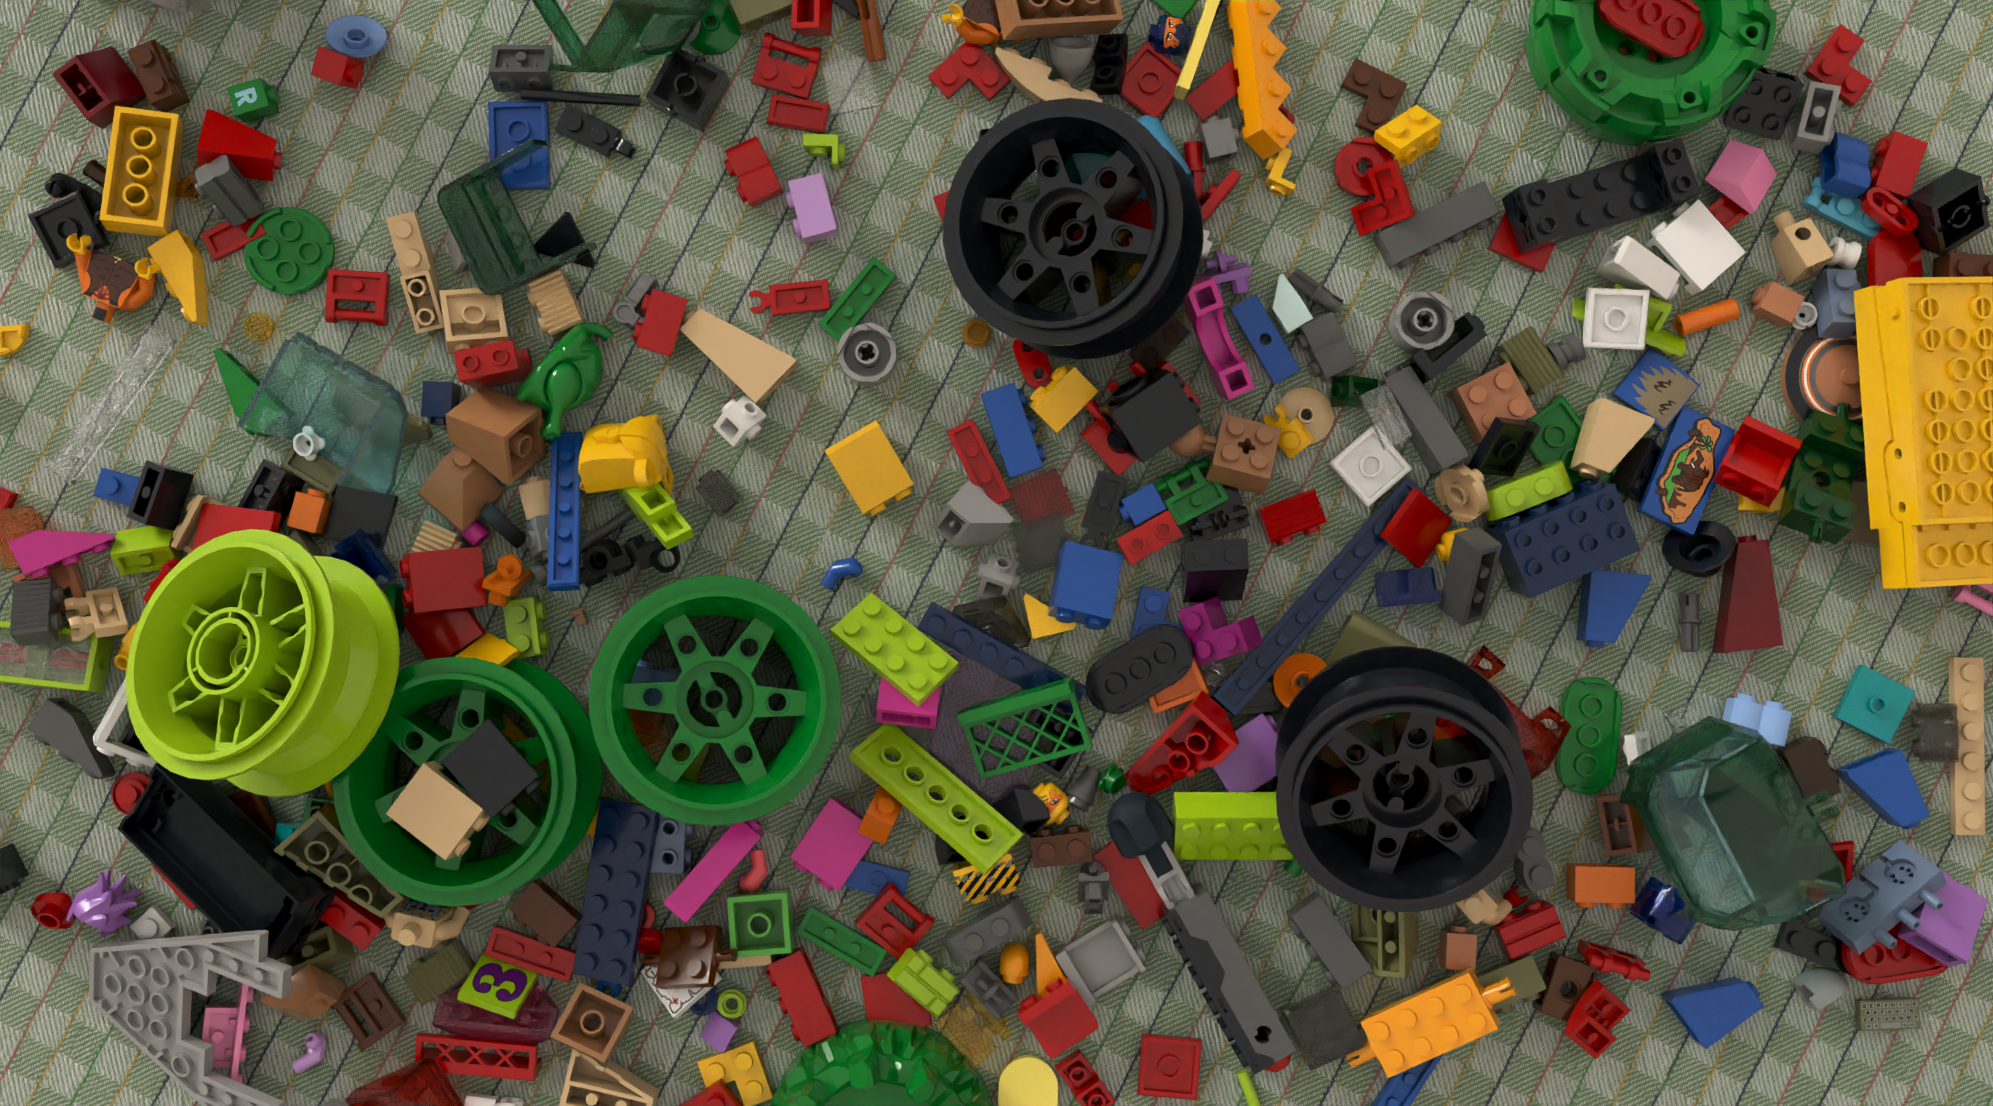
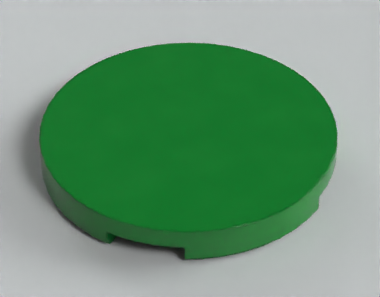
(292, 253)

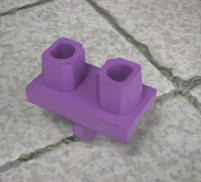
(1236, 273)

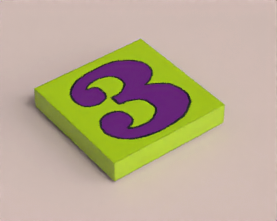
(497, 986)

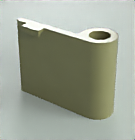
(1362, 634)

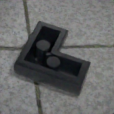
(1060, 765)

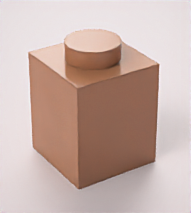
(1776, 303)
(1457, 948)

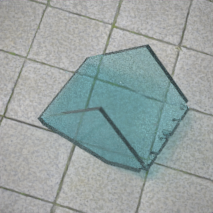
(343, 403)

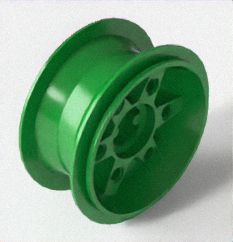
(759, 786)
(543, 835)

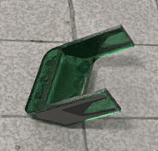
(492, 229)

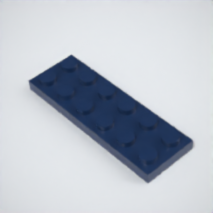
(616, 891)

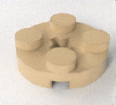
(1471, 500)

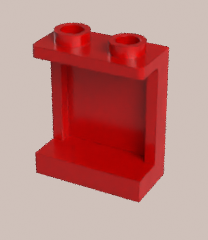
(493, 364)
(1757, 461)
(443, 580)

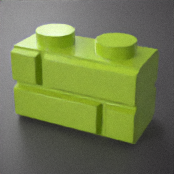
(922, 981)

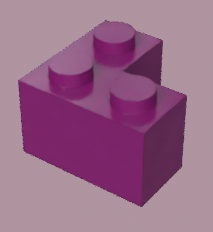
(1213, 636)

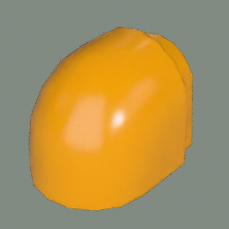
(1014, 963)

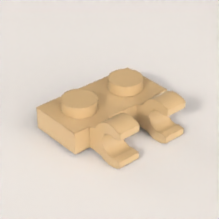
(105, 612)

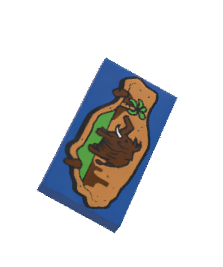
(1685, 471)

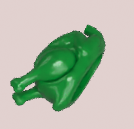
(565, 376)

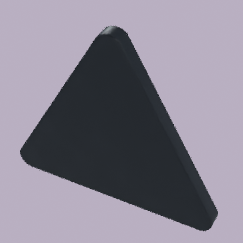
(562, 237)

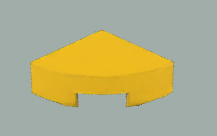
(13, 338)

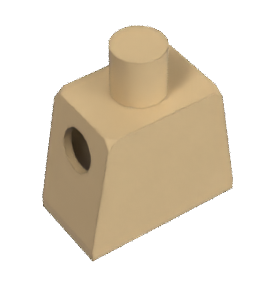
(1799, 248)

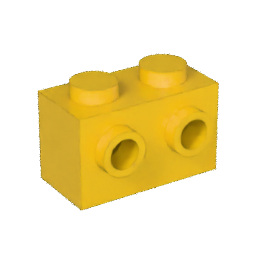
(1062, 397)

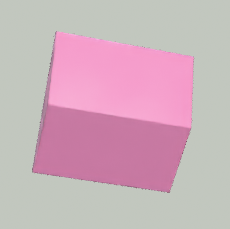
(1742, 174)

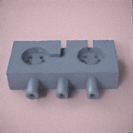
(1884, 898)

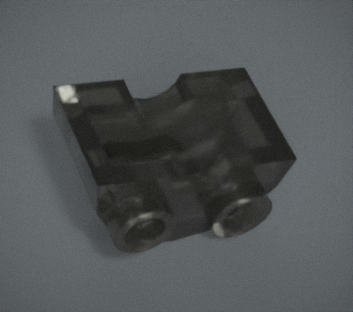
(1937, 733)

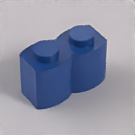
(1845, 166)

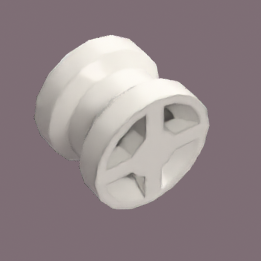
(1844, 253)

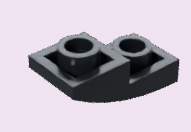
(1111, 63)

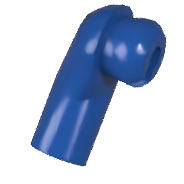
(841, 568)

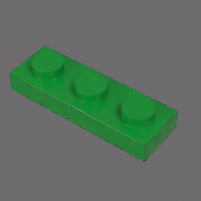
(857, 299)
(842, 940)

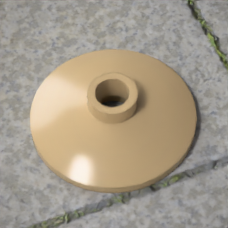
(1316, 403)

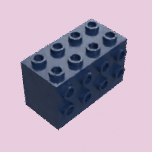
(1563, 538)

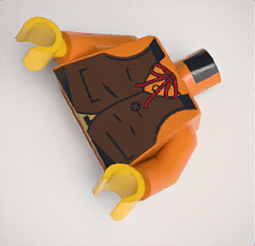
(976, 22)
(111, 279)

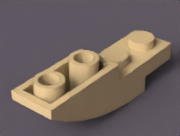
(1034, 76)
(417, 270)

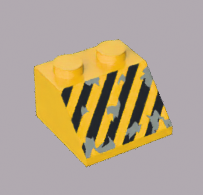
(977, 886)

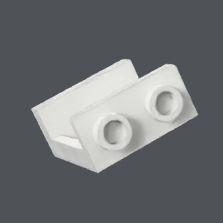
(1696, 245)

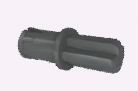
(1315, 291)
(1689, 622)

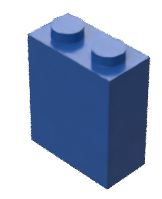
(1085, 585)

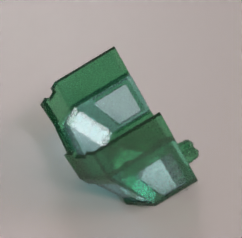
(1734, 827)

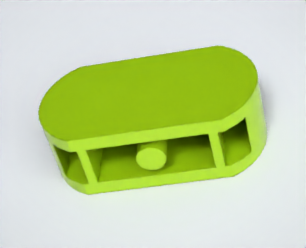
(1527, 490)

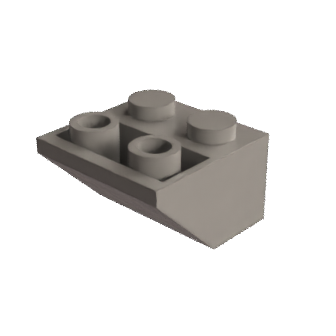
(972, 518)

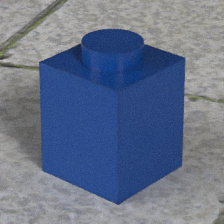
(1141, 505)

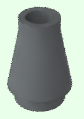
(1084, 789)

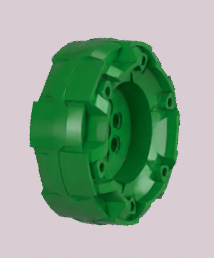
(1638, 99)

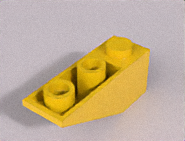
(184, 273)

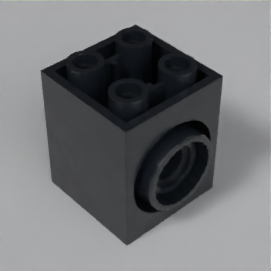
(1150, 413)

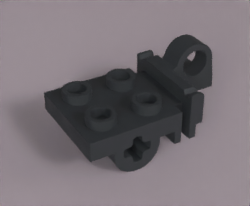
(622, 558)

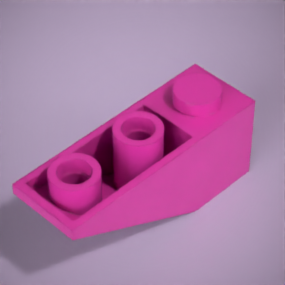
(46, 549)

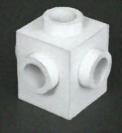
(740, 420)

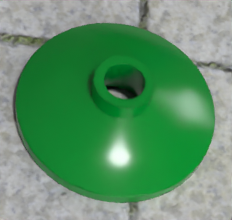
(722, 35)

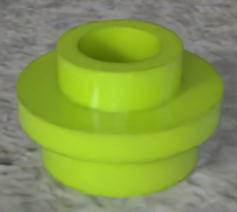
(725, 1010)

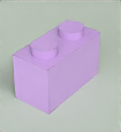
(812, 207)

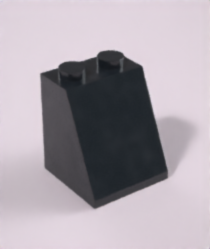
(1214, 569)

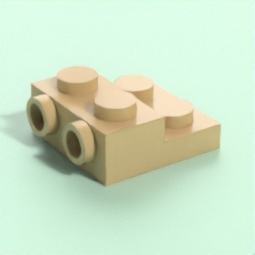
(471, 318)

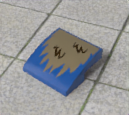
(1656, 388)

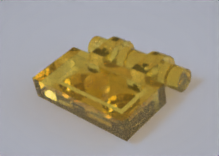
(966, 1033)

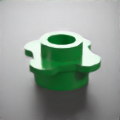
(1112, 780)

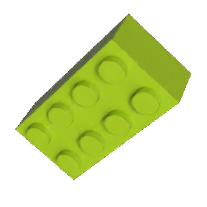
(1227, 826)

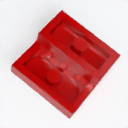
(444, 631)
(890, 1002)
(1594, 1018)

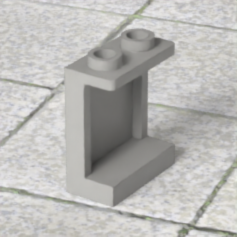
(1101, 959)

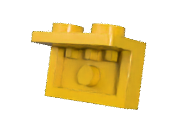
(1410, 135)

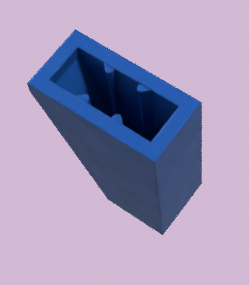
(1607, 604)
(1887, 787)
(1713, 1007)

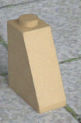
(1607, 437)

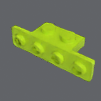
(1655, 336)

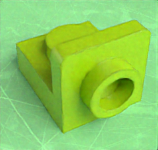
(820, 144)

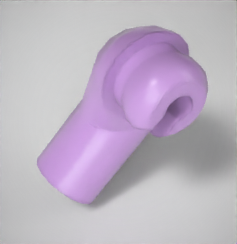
(314, 1053)

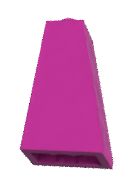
(713, 869)

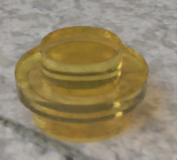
(258, 326)

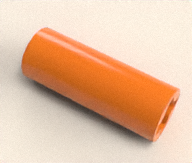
(1706, 317)

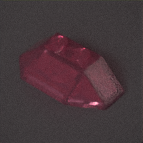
(531, 1025)

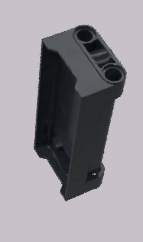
(224, 861)

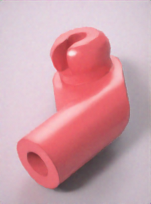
(757, 874)

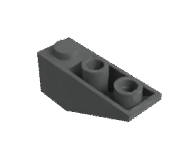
(71, 733)

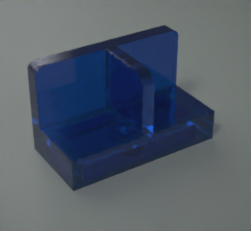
(1406, 587)

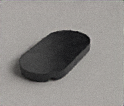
(1139, 668)

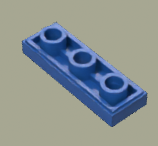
(1255, 323)

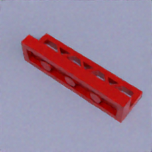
(476, 1062)

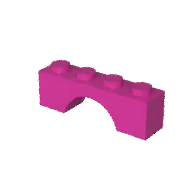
(1222, 358)

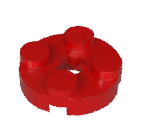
(1352, 154)

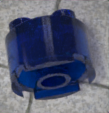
(1657, 909)

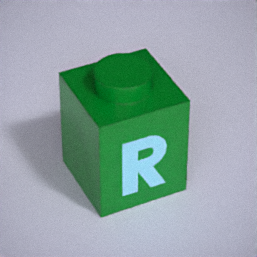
(254, 100)

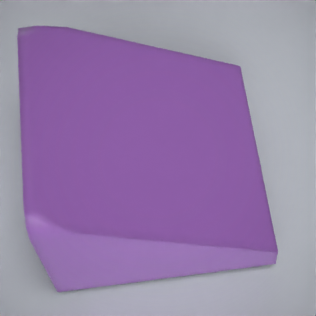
(719, 1031)

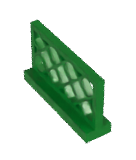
(1018, 703)

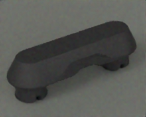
(63, 185)

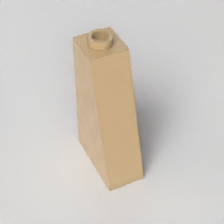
(742, 357)

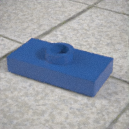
(872, 877)

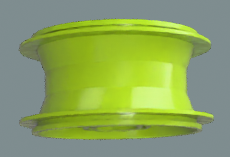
(262, 665)

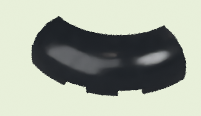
(1019, 807)

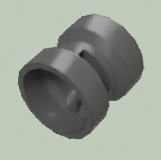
(1567, 351)

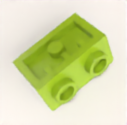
(526, 626)

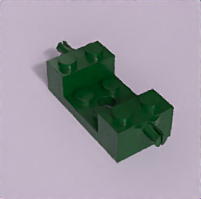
(1828, 451)

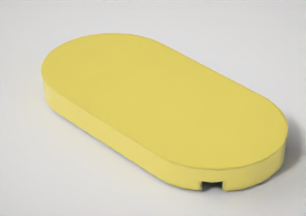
(1028, 1083)

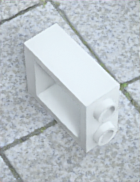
(111, 747)

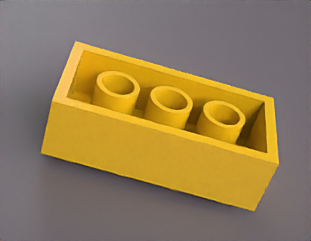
(142, 172)

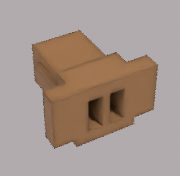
(579, 615)

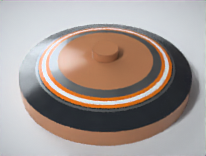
(1821, 375)

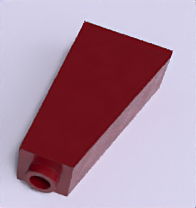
(1748, 600)

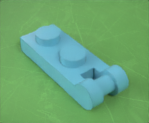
(1841, 211)

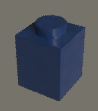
(438, 400)

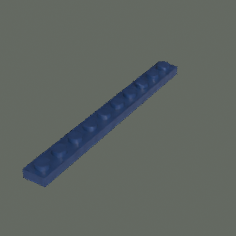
(1311, 605)

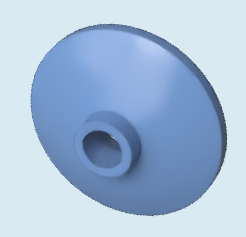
(356, 36)

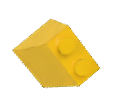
(870, 469)

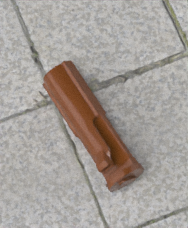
(871, 30)

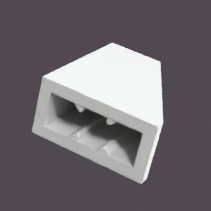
(1638, 269)

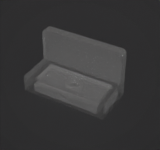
(1385, 416)

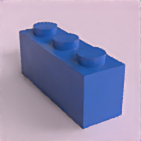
(1013, 430)

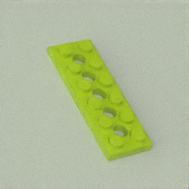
(932, 812)

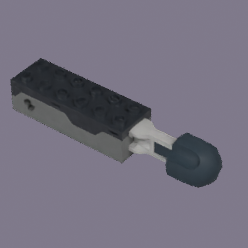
(1141, 831)

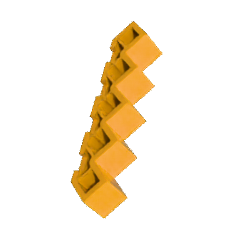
(1260, 85)

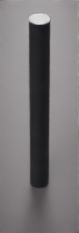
(580, 97)

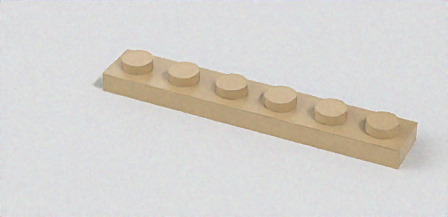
(1968, 775)

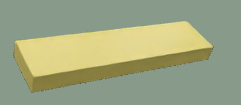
(1196, 48)

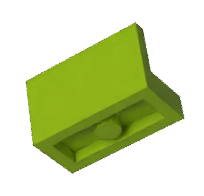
(143, 549)

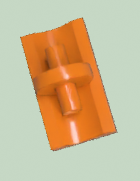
(506, 580)

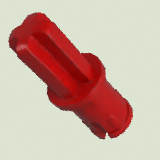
(1194, 160)

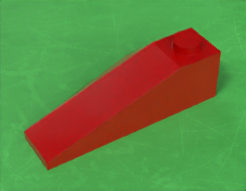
(1192, 742)

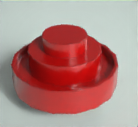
(128, 790)
(52, 910)

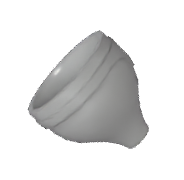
(1070, 56)

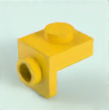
(1276, 166)

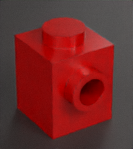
(337, 68)

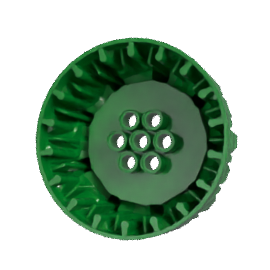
(881, 1067)

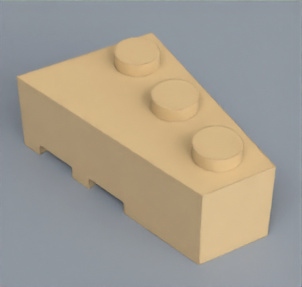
(601, 1084)

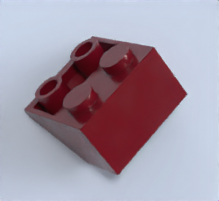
(99, 83)

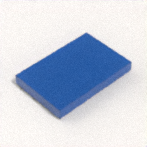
(513, 125)

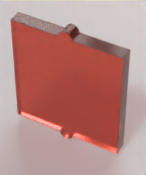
(1041, 497)

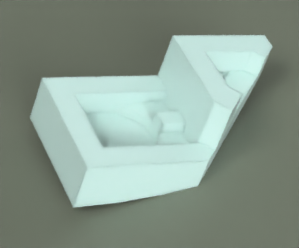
(1288, 306)

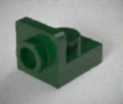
(1347, 389)

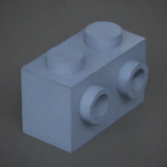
(1835, 303)
(672, 846)

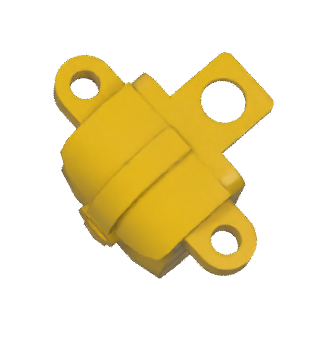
(625, 456)

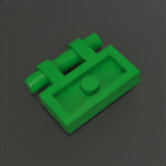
(1196, 499)

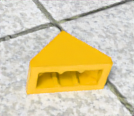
(1039, 621)

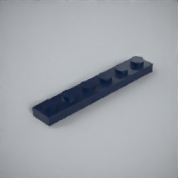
(992, 651)

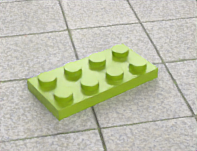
(894, 649)

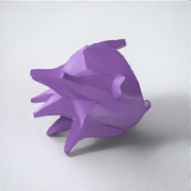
(104, 904)

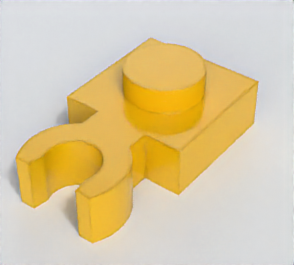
(1293, 434)

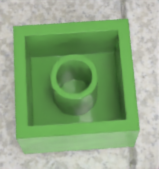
(761, 922)

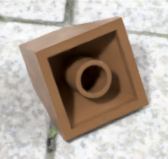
(460, 488)
(310, 994)

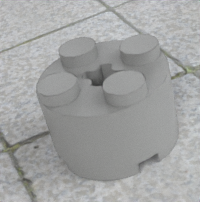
(1437, 325)
(863, 338)

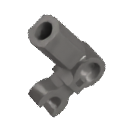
(626, 311)

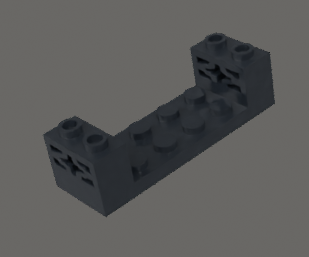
(1600, 197)

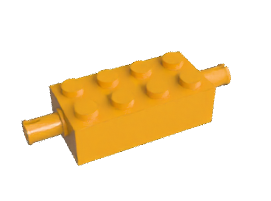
(1431, 1022)

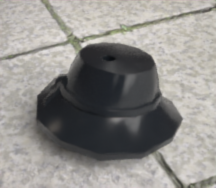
(1701, 553)

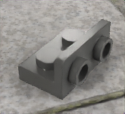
(521, 67)

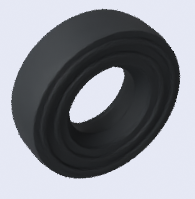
(503, 525)

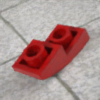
(1214, 91)
(1084, 1080)

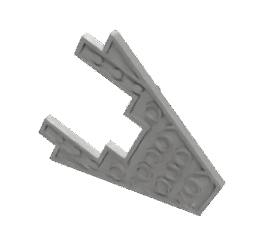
(148, 996)

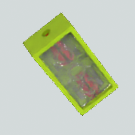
(58, 665)

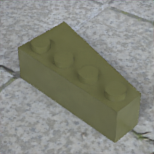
(323, 849)

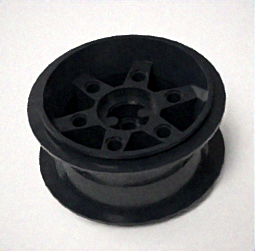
(981, 207)
(1463, 845)

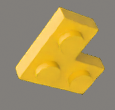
(742, 1065)

